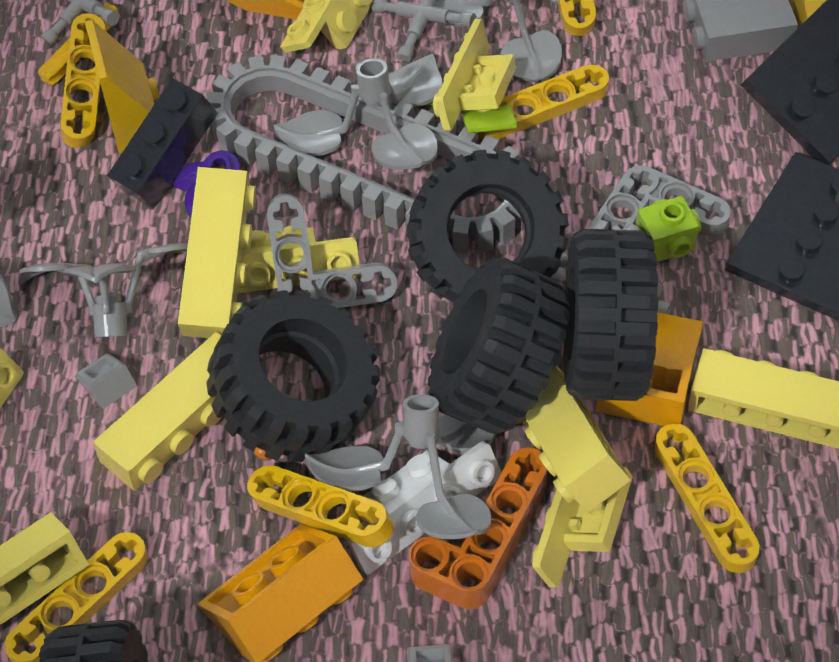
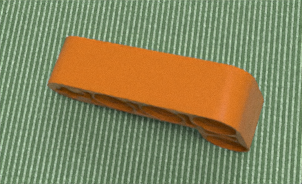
(505, 530)

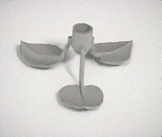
(535, 55)
(401, 149)
(108, 310)
(360, 467)

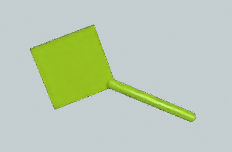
(488, 121)

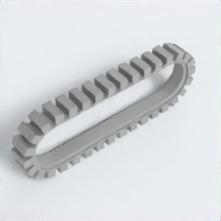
(335, 180)

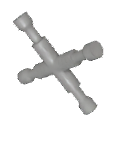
(75, 9)
(421, 15)

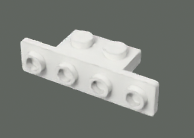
(413, 487)

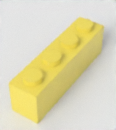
(215, 251)
(766, 397)
(160, 422)
(573, 446)
(36, 564)

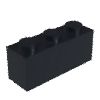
(163, 143)

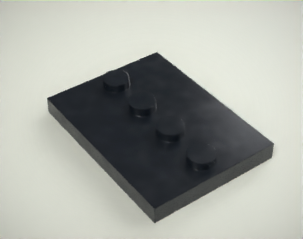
(802, 83)
(796, 238)

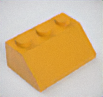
(281, 592)

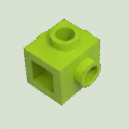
(670, 226)

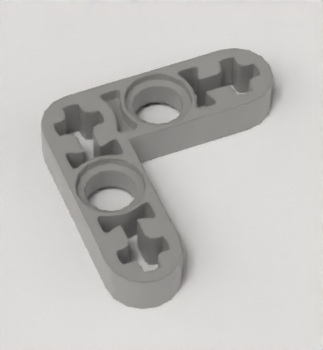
(660, 187)
(317, 280)

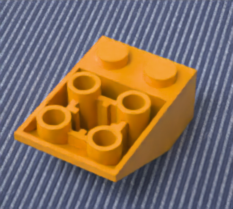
(673, 368)

